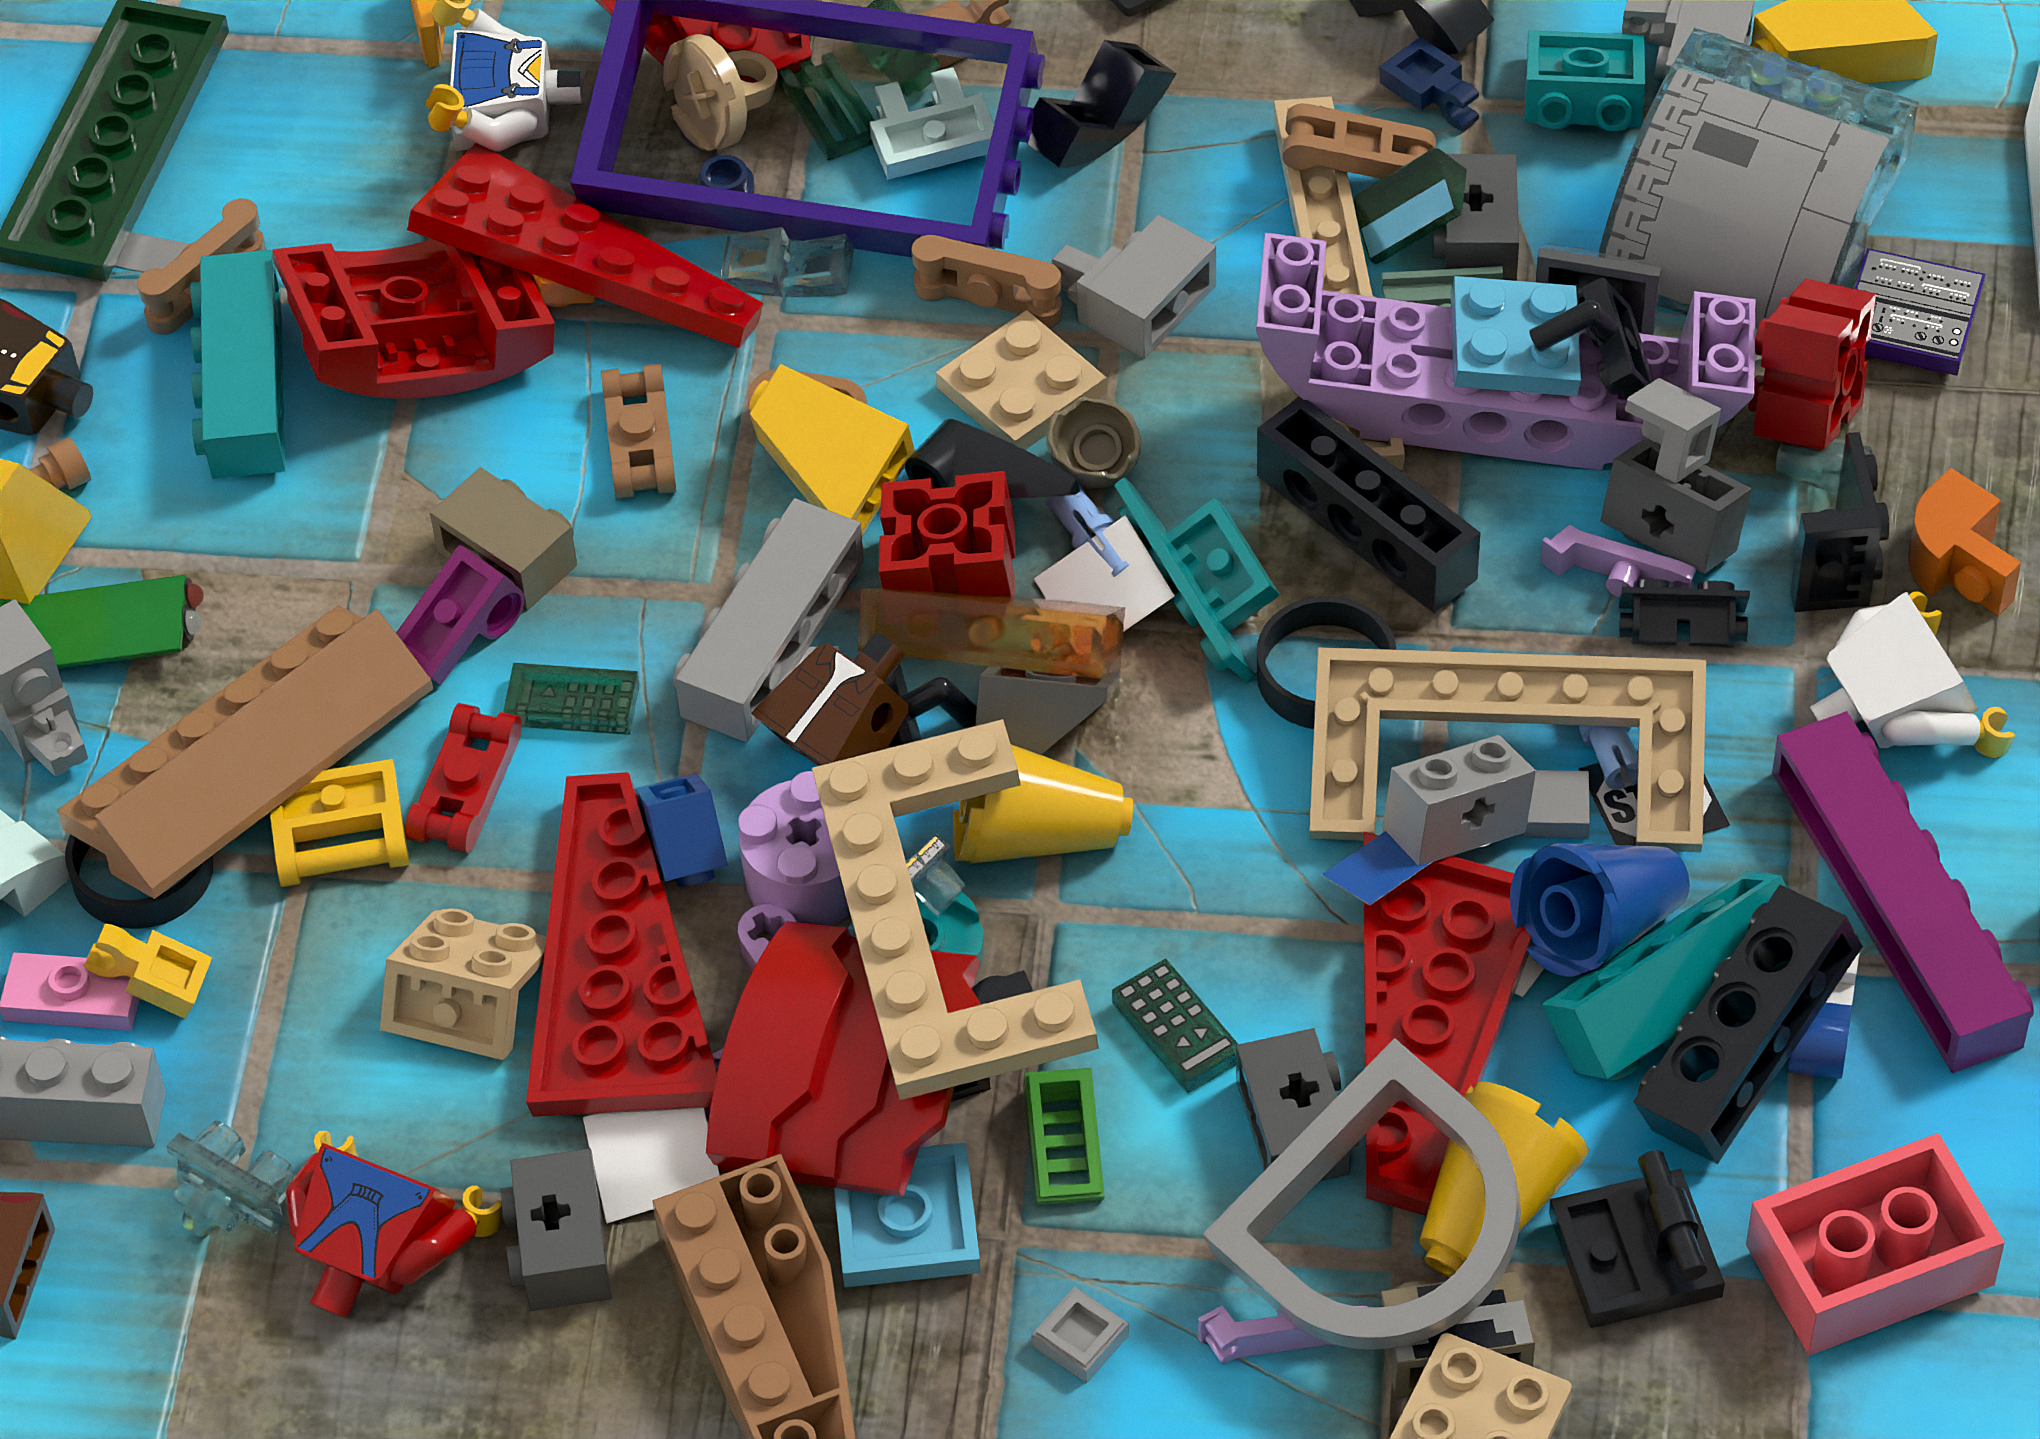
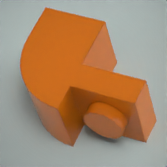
(1954, 544)

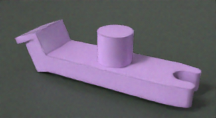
(1614, 559)
(1252, 1337)

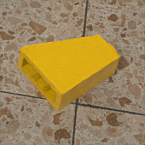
(1850, 37)
(829, 443)
(35, 531)

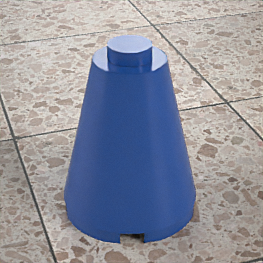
(1593, 900)

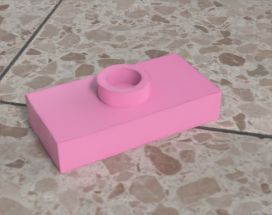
(65, 994)

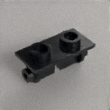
(1707, 609)

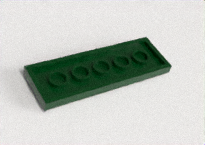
(111, 139)

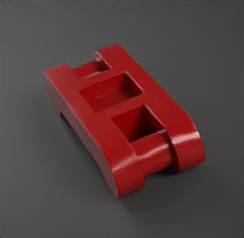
(464, 778)

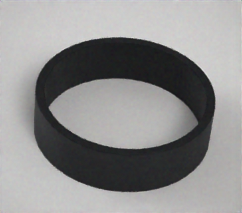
(1308, 613)
(140, 912)

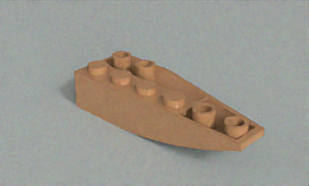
(760, 1300)

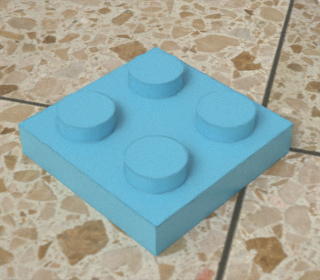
(1494, 339)
(912, 1235)

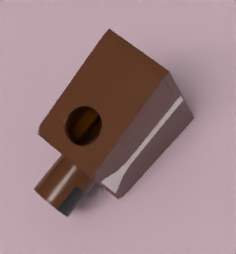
(837, 704)

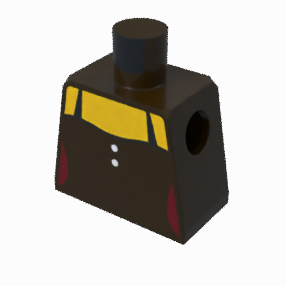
(36, 373)

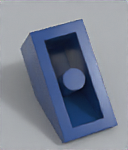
(683, 829)

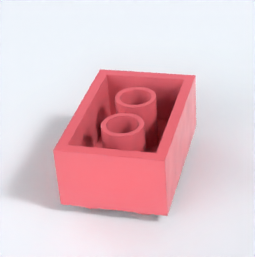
(1874, 1243)

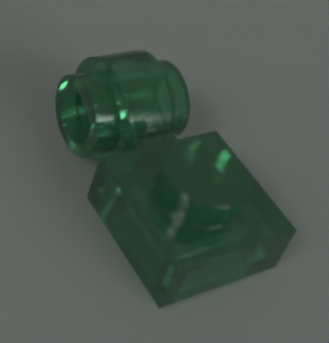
(907, 67)

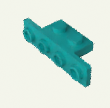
(1212, 569)

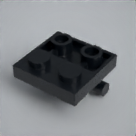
(1636, 1245)

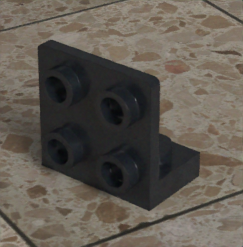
(1840, 546)

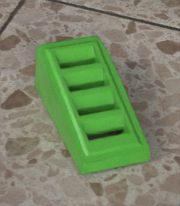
(1063, 1087)

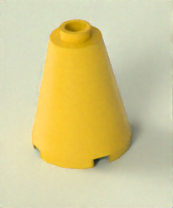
(1048, 814)
(1540, 1158)

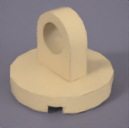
(709, 90)

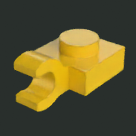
(158, 970)

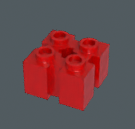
(1812, 364)
(948, 536)

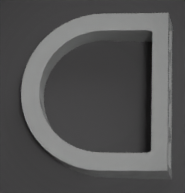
(1388, 1079)

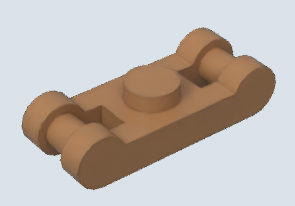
(1350, 141)
(986, 278)
(168, 289)
(638, 432)

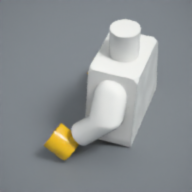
(1905, 682)

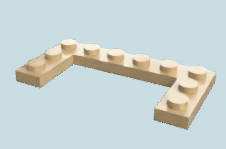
(1375, 684)
(923, 1040)

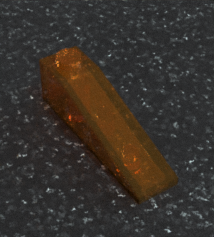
(997, 630)

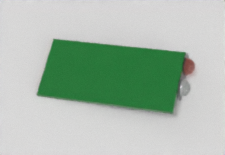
(117, 620)

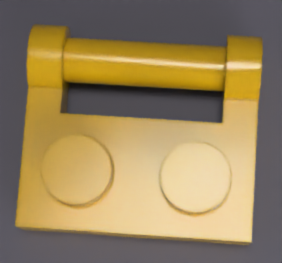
(336, 805)

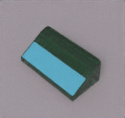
(1410, 203)

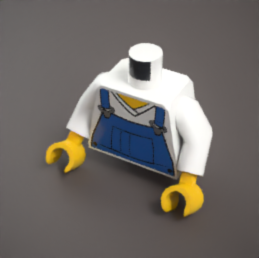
(497, 83)

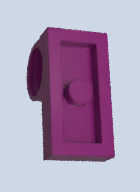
(457, 606)

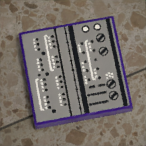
(1919, 310)

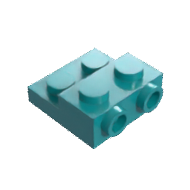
(1585, 80)

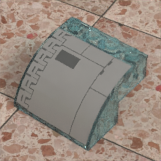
(1756, 175)

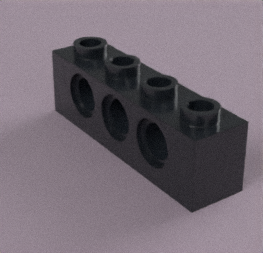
(1368, 504)
(1747, 1057)

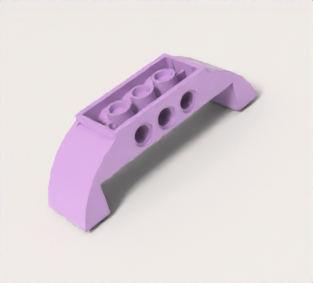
(1391, 369)

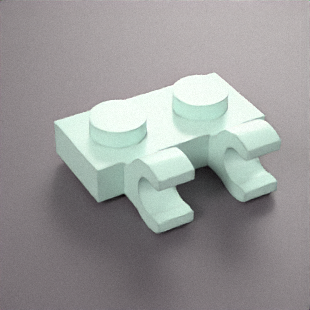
(930, 136)

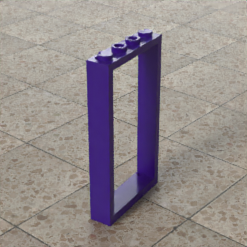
(803, 220)

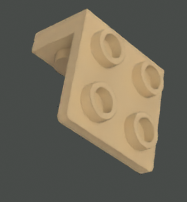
(460, 982)
(1481, 1396)

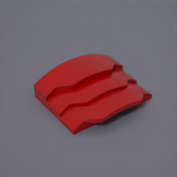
(413, 318)
(813, 1072)

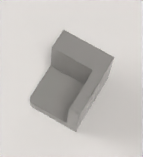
(1677, 422)

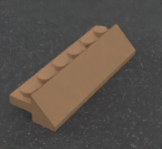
(247, 749)

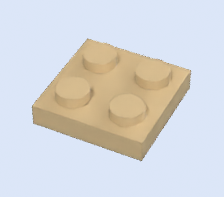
(1019, 380)

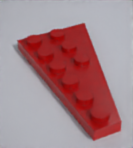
(537, 228)
(1440, 983)
(615, 988)

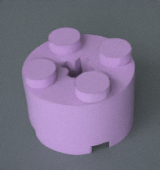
(790, 853)

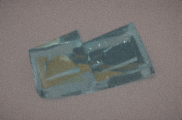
(773, 266)

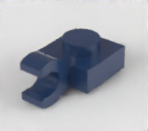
(1429, 75)

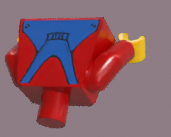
(374, 1224)

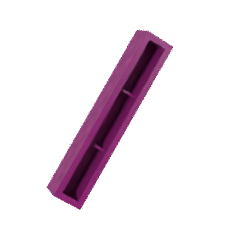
(1902, 892)

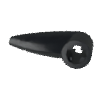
(965, 450)

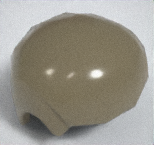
(1094, 442)

